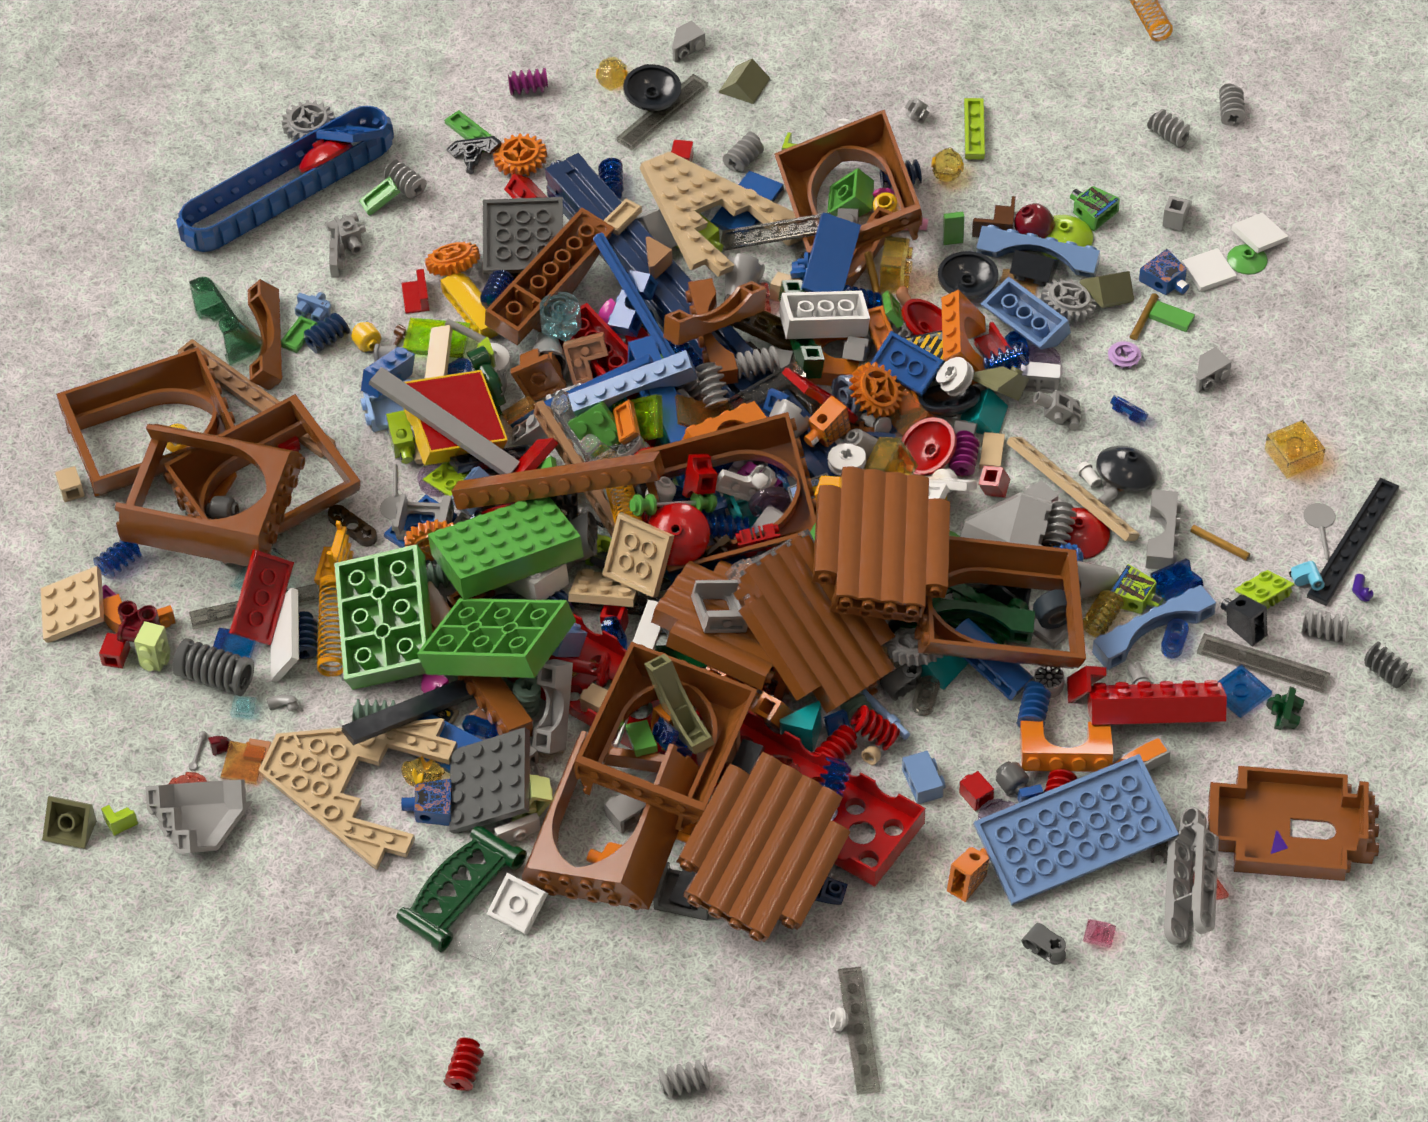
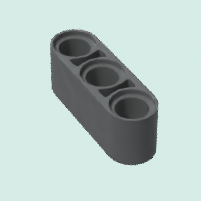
(587, 528)

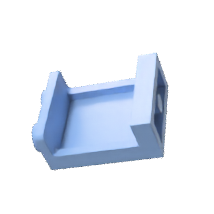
(377, 410)

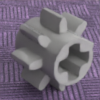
(917, 109)

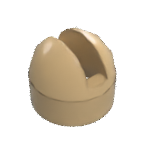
(871, 752)

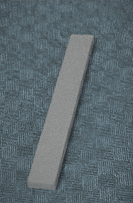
(443, 422)

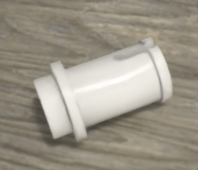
(1086, 471)

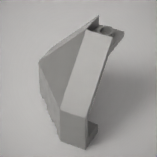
(1013, 520)
(198, 813)

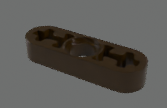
(348, 518)

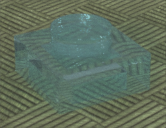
(243, 707)

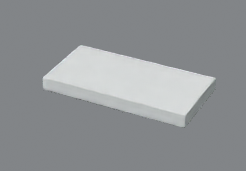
(286, 637)

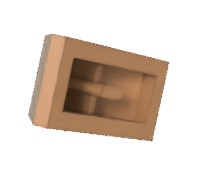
(658, 257)

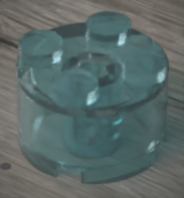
(560, 315)

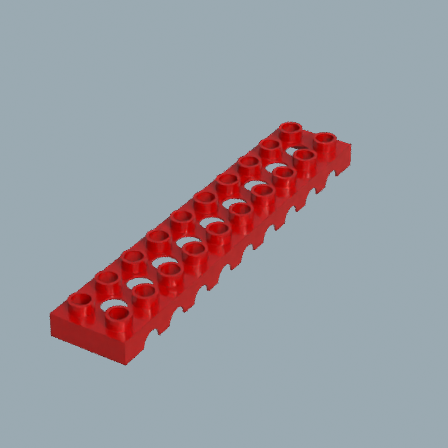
(879, 808)

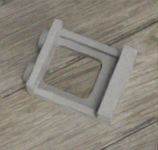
(442, 512)
(718, 621)

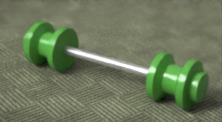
(649, 505)

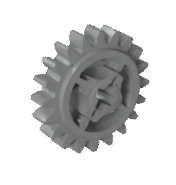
(305, 119)
(1069, 299)
(905, 650)

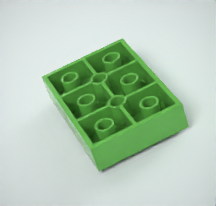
(505, 546)
(383, 615)
(496, 637)

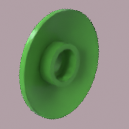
(1246, 260)

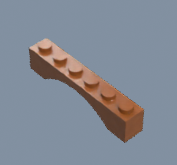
(858, 261)
(703, 300)
(743, 302)
(265, 305)

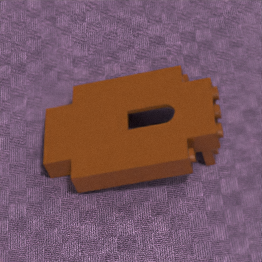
(1266, 800)

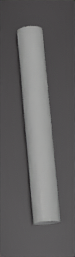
(466, 331)

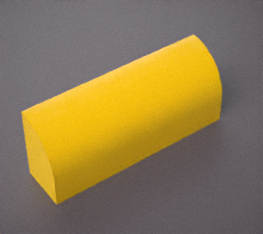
(466, 300)

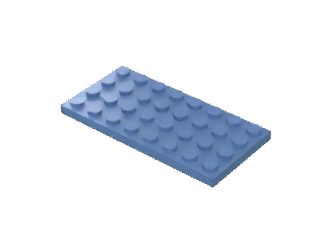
(1075, 829)

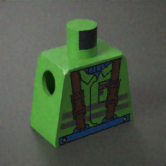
(1094, 206)

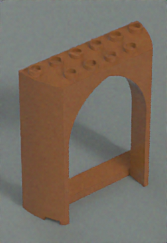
(864, 140)
(171, 380)
(761, 440)
(200, 471)
(217, 539)
(1011, 566)
(717, 699)
(635, 869)

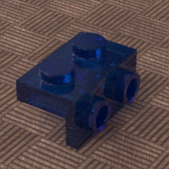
(1175, 579)
(666, 734)

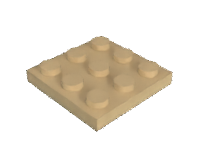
(638, 555)
(599, 589)
(72, 604)

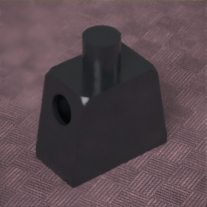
(1246, 618)

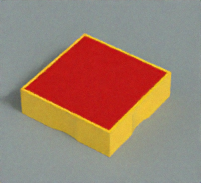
(465, 398)

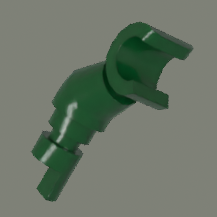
(481, 361)

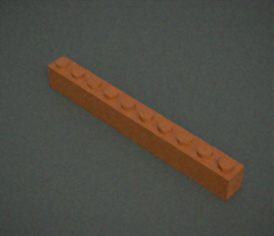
(558, 480)
(490, 692)

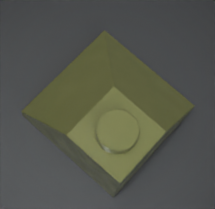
(1003, 381)

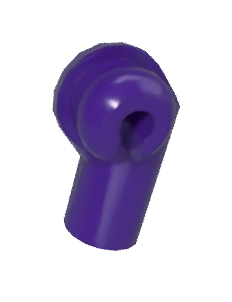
(1359, 589)

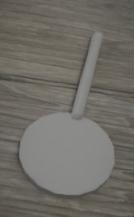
(388, 506)
(1320, 517)

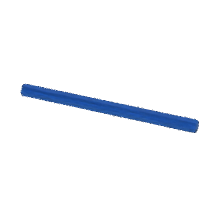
(632, 294)
(642, 361)

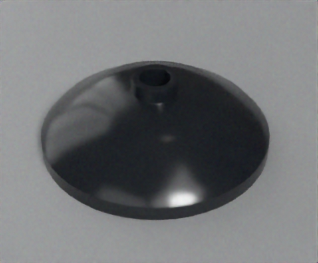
(652, 87)
(968, 272)
(940, 403)
(1127, 468)

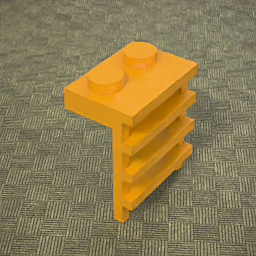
(337, 553)

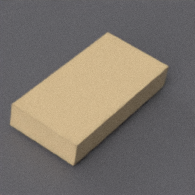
(623, 215)
(992, 449)

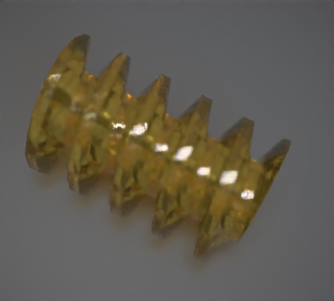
(1102, 613)

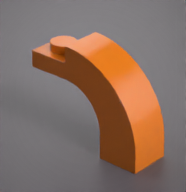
(112, 617)

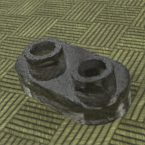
(926, 697)

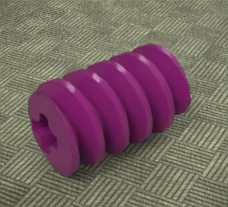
(527, 81)
(965, 454)

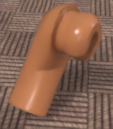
(902, 295)

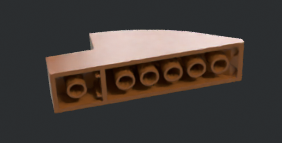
(554, 270)

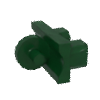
(1282, 708)

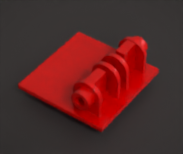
(746, 538)

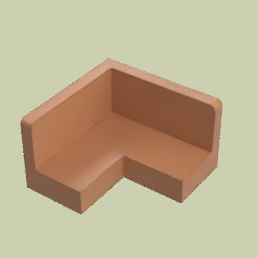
(580, 351)

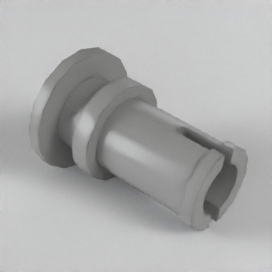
(881, 424)
(1137, 674)

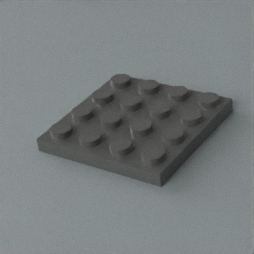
(518, 231)
(490, 780)

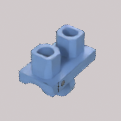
(316, 305)

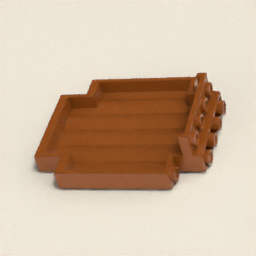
(881, 544)
(802, 638)
(730, 653)
(763, 847)

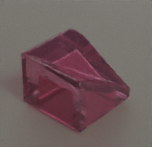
(1099, 933)

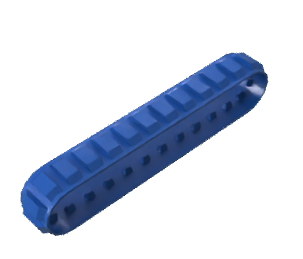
(286, 196)

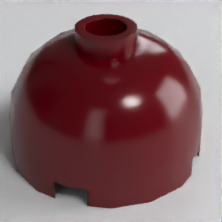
(1034, 219)

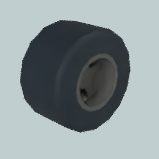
(1051, 609)

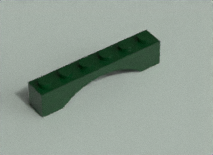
(806, 351)
(1011, 623)

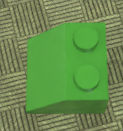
(851, 192)

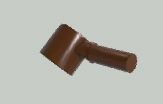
(400, 332)

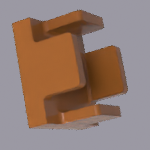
(538, 374)

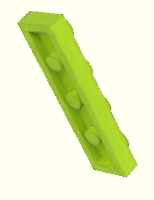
(974, 128)

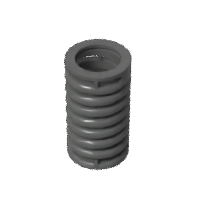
(212, 674)

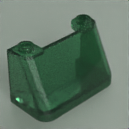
(215, 303)

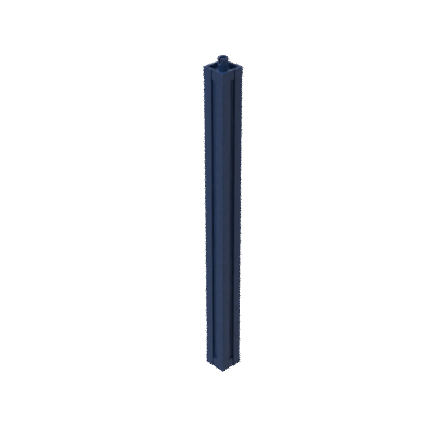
(585, 189)

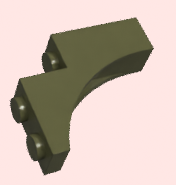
(677, 704)

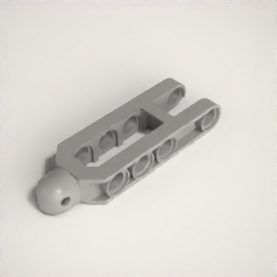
(1203, 896)

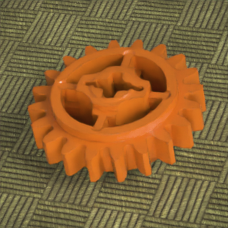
(520, 155)
(452, 258)
(875, 390)
(419, 536)

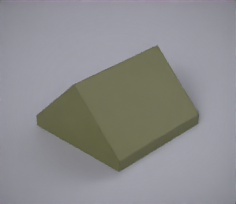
(745, 82)
(1110, 288)
(68, 822)

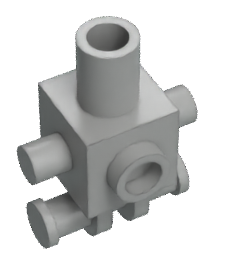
(349, 232)
(1060, 408)

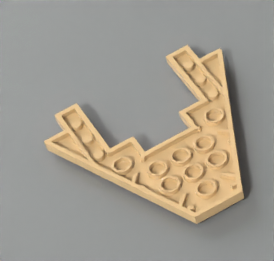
(688, 189)
(317, 767)

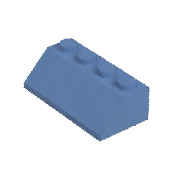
(1027, 314)

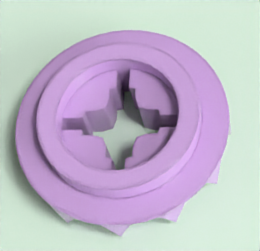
(1128, 349)

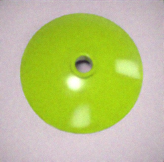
(1071, 229)

